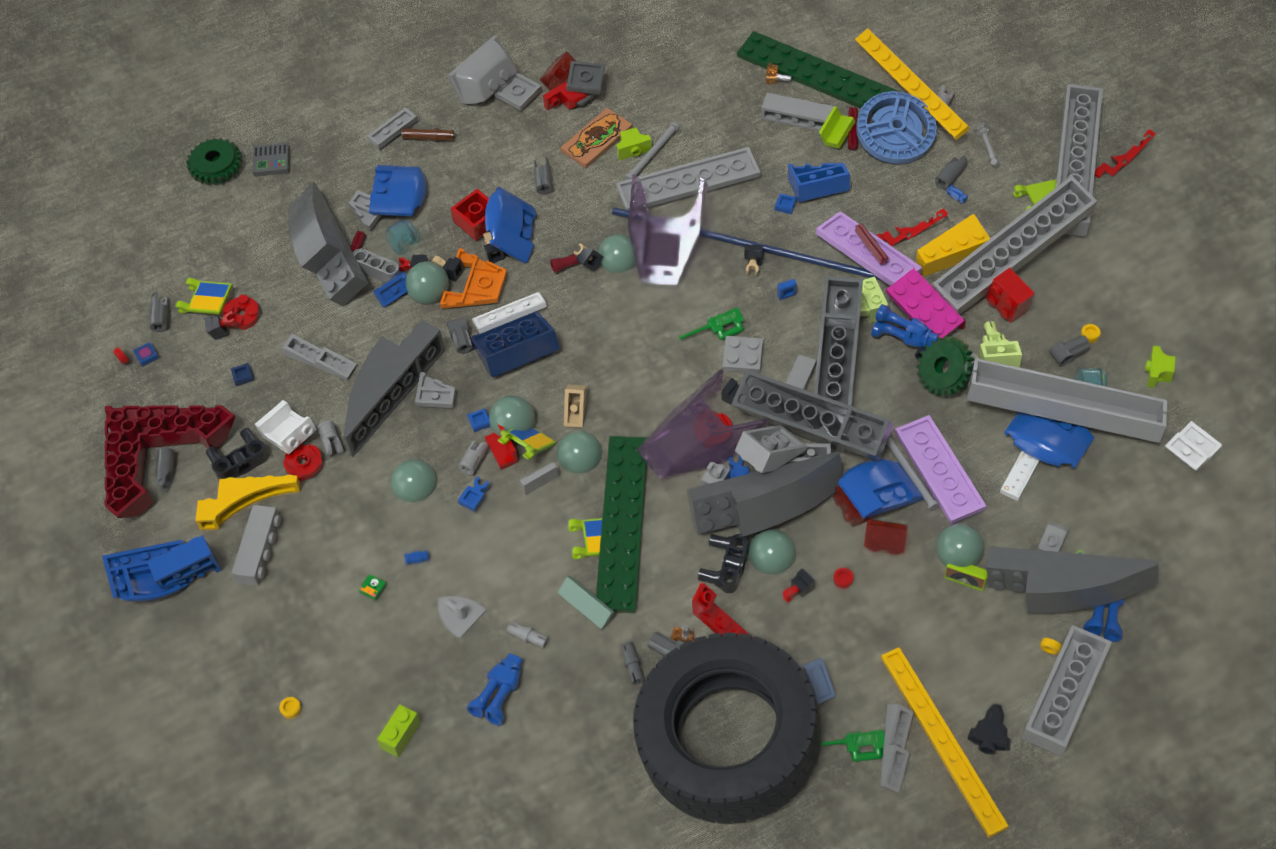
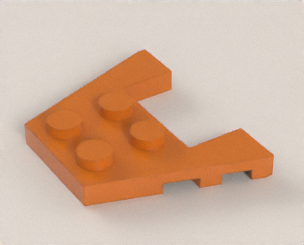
(482, 286)

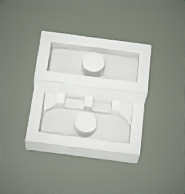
(1193, 446)

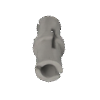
(527, 634)

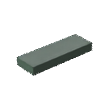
(586, 602)

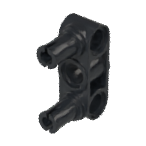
(239, 460)
(732, 564)

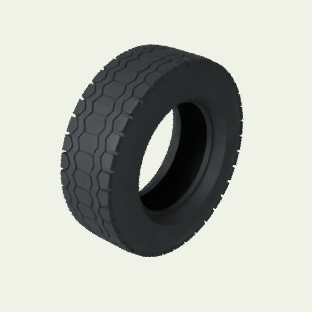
(744, 788)

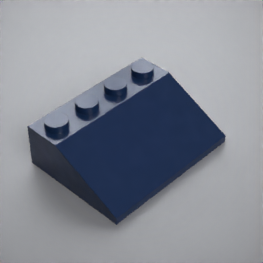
(515, 343)

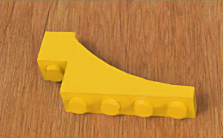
(239, 493)

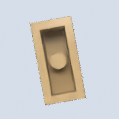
(575, 405)

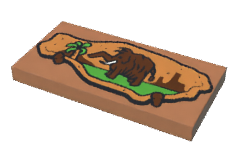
(595, 138)

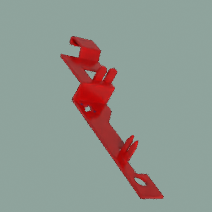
(1120, 158)
(886, 236)

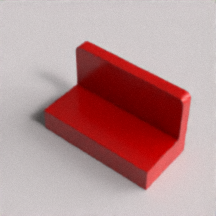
(504, 454)

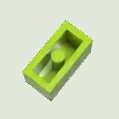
(398, 730)

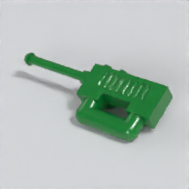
(716, 324)
(853, 742)

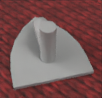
(459, 613)

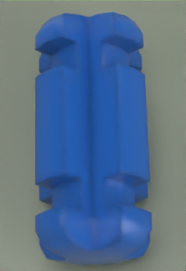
(957, 194)
(416, 556)

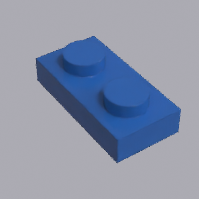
(391, 290)

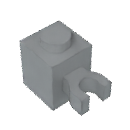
(715, 473)

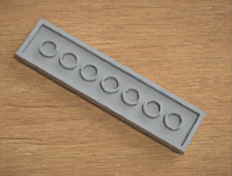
(685, 179)

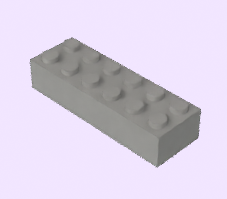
(1066, 690)

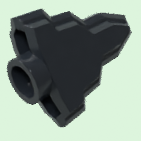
(990, 732)

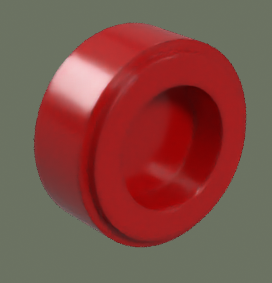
(121, 356)
(843, 578)

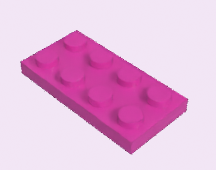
(923, 302)

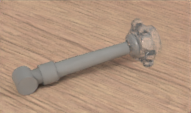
(981, 130)

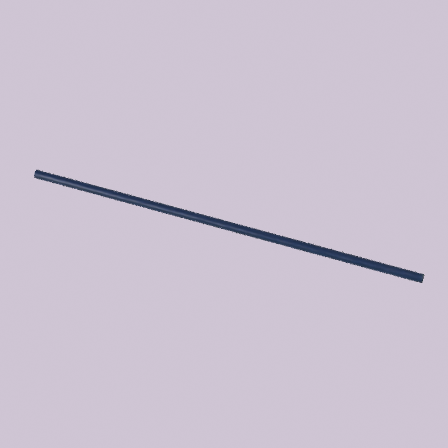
(774, 250)

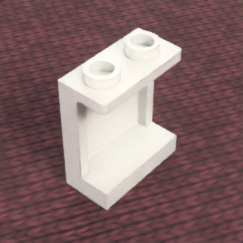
(285, 427)

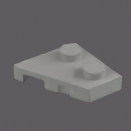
(360, 205)
(434, 393)

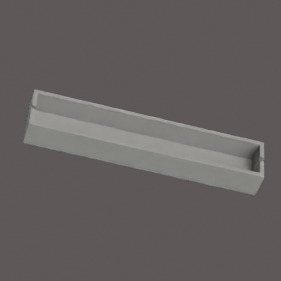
(1067, 400)

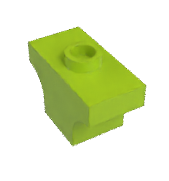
(633, 144)
(1159, 367)

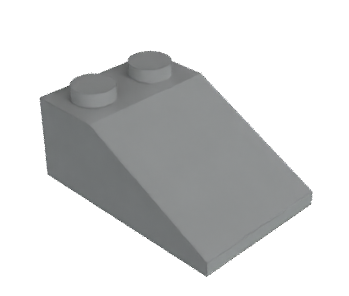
(769, 447)

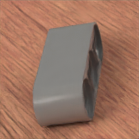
(376, 265)

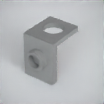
(1053, 537)

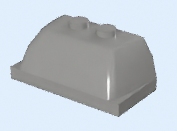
(482, 72)

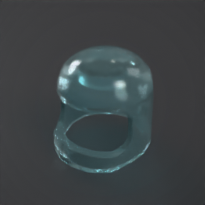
(399, 233)
(1091, 375)

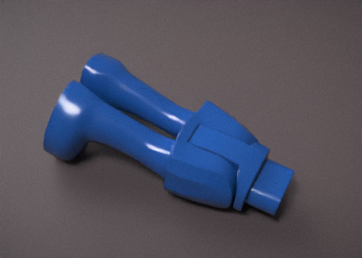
(916, 333)
(1112, 629)
(506, 678)

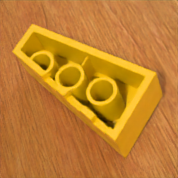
(951, 246)

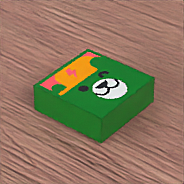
(372, 587)

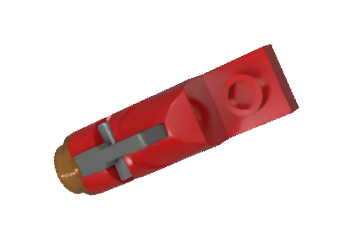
(567, 98)

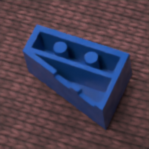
(818, 181)
(184, 562)

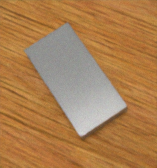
(539, 478)

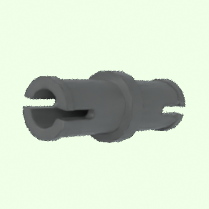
(632, 662)

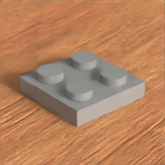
(518, 91)
(742, 354)

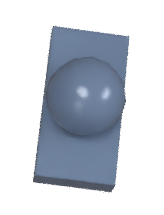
(819, 680)

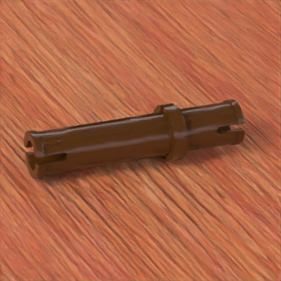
(428, 134)

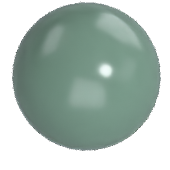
(617, 253)
(427, 282)
(511, 413)
(579, 452)
(413, 480)
(960, 546)
(771, 552)

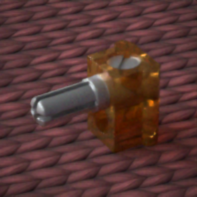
(772, 75)
(684, 634)

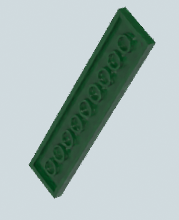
(811, 70)
(621, 525)

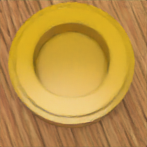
(1091, 332)
(1050, 646)
(290, 707)

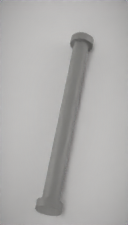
(673, 127)
(932, 504)

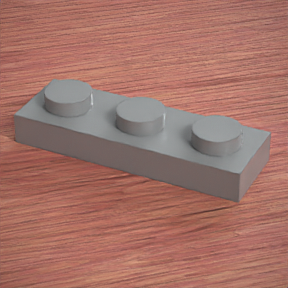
(392, 128)

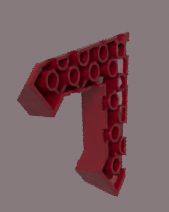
(135, 429)

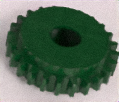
(214, 161)
(932, 363)

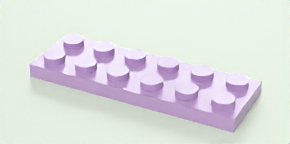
(841, 234)
(940, 469)

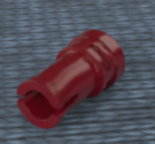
(558, 264)

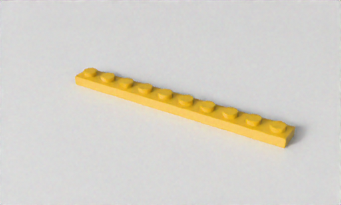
(912, 84)
(944, 743)

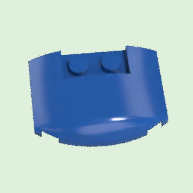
(397, 190)
(510, 224)
(1050, 439)
(879, 487)
(131, 576)

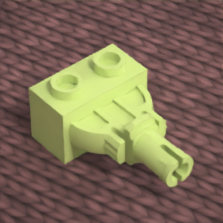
(871, 299)
(999, 349)

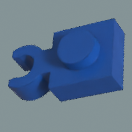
(737, 469)
(473, 496)

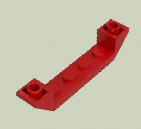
(711, 614)

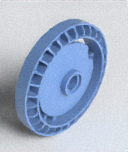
(892, 143)

